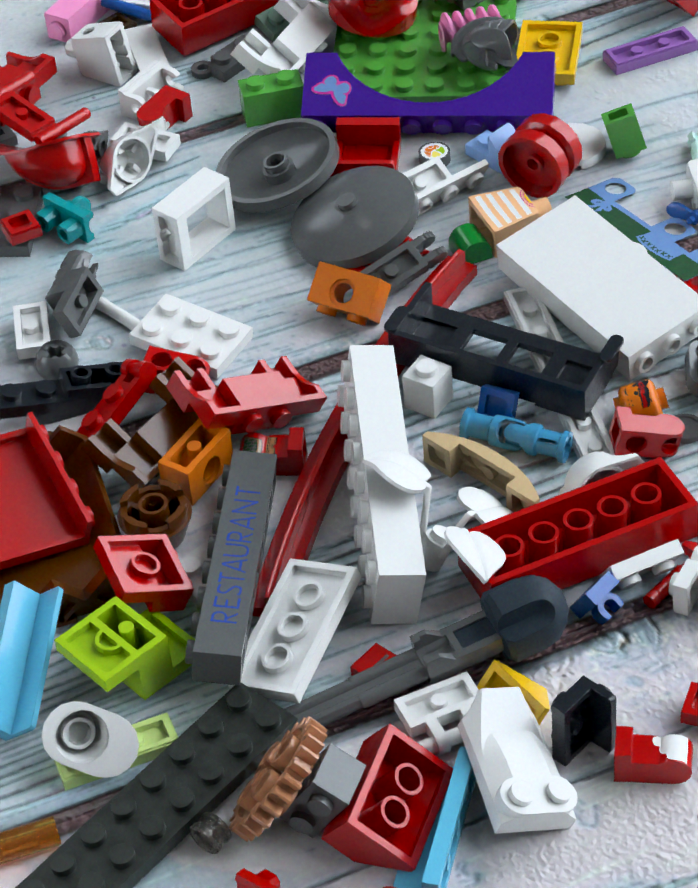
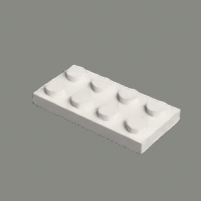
(297, 628)

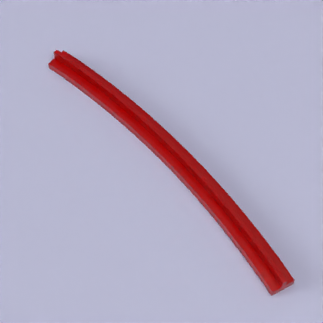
(326, 461)

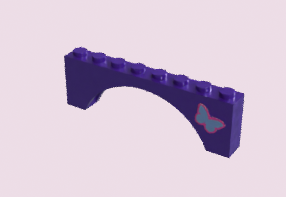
(523, 91)

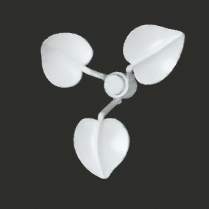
(473, 547)

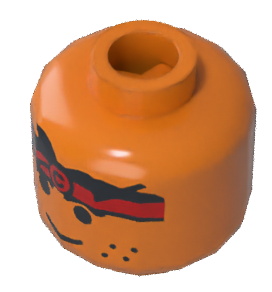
(642, 398)

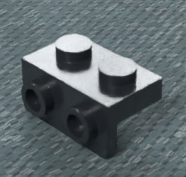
(580, 717)

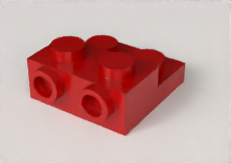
(145, 570)

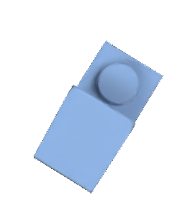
(488, 145)

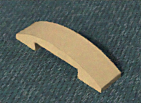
(455, 453)

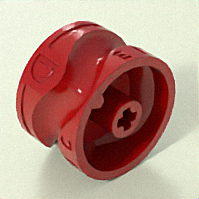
(373, 17)

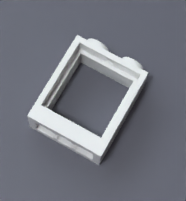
(171, 214)

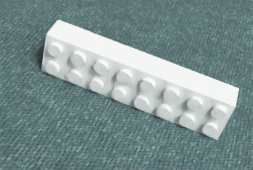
(386, 515)

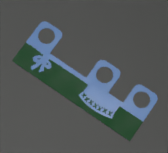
(654, 238)

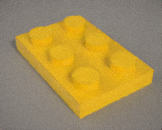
(557, 37)

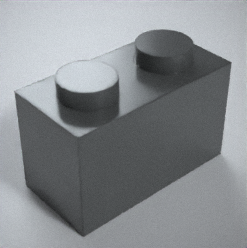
(324, 791)

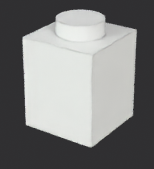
(427, 386)

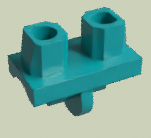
(68, 216)

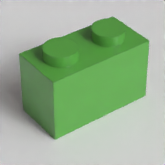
(271, 97)

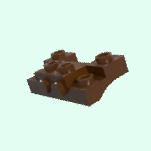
(138, 456)

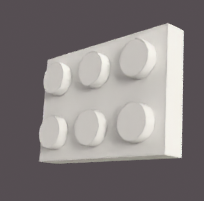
(193, 331)

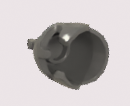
(486, 43)

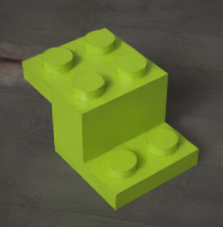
(126, 647)

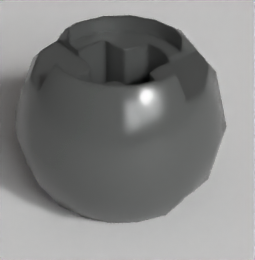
(55, 355)

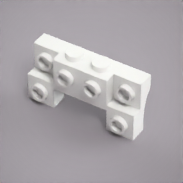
(305, 34)

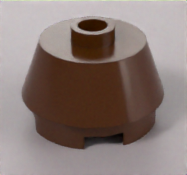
(155, 511)

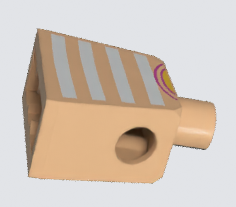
(504, 213)

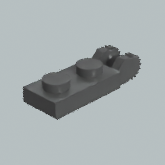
(406, 262)

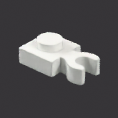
(685, 585)

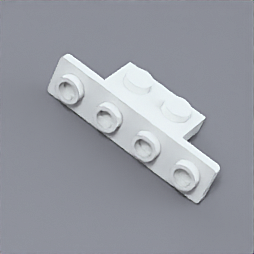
(435, 183)

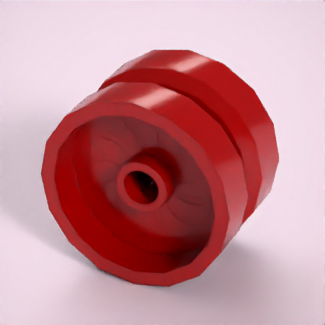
(540, 155)

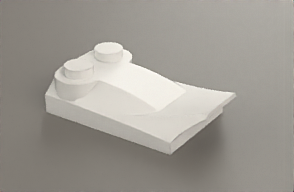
(515, 764)

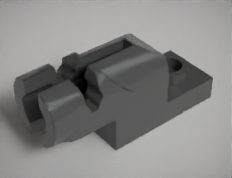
(74, 292)

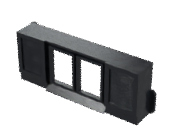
(565, 386)

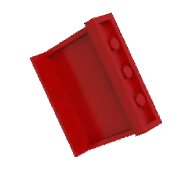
(37, 499)

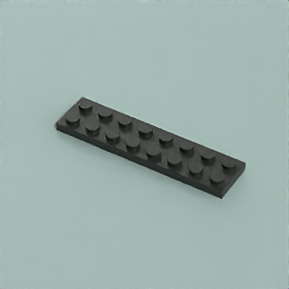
(168, 796)

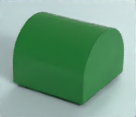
(470, 239)

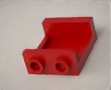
(368, 142)

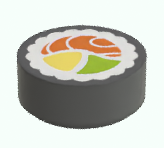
(433, 149)

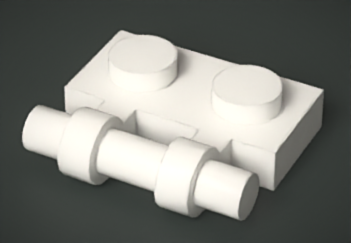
(434, 707)

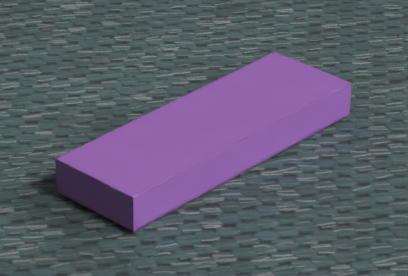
(650, 50)

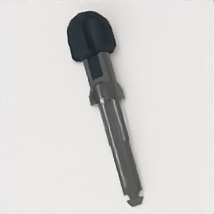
(514, 620)

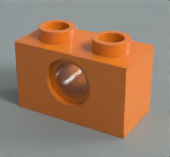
(334, 281)
(197, 459)

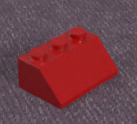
(392, 802)

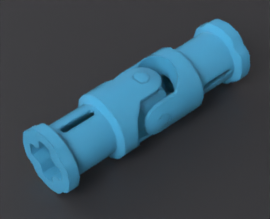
(517, 434)

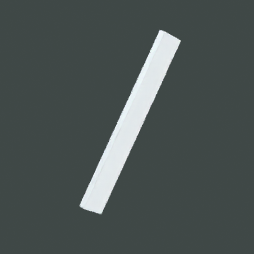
(534, 317)

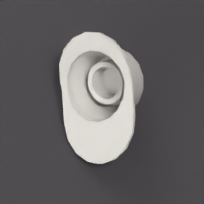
(90, 739)

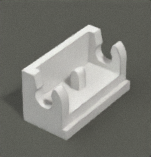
(144, 86)

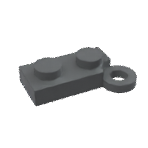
(222, 64)

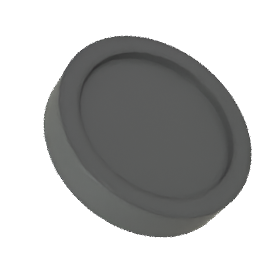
(691, 428)

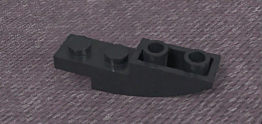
(69, 396)

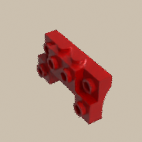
(42, 66)
(248, 401)

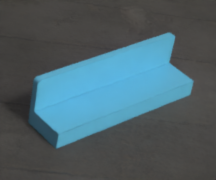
(26, 644)
(442, 843)

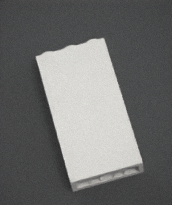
(601, 285)

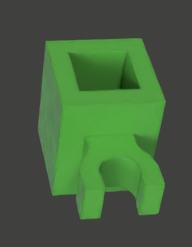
(624, 131)

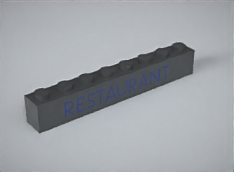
(234, 569)

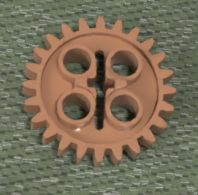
(278, 779)

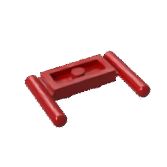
(28, 118)

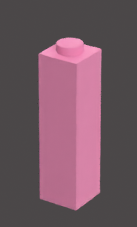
(70, 16)

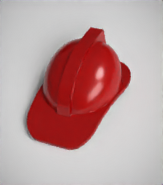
(56, 163)

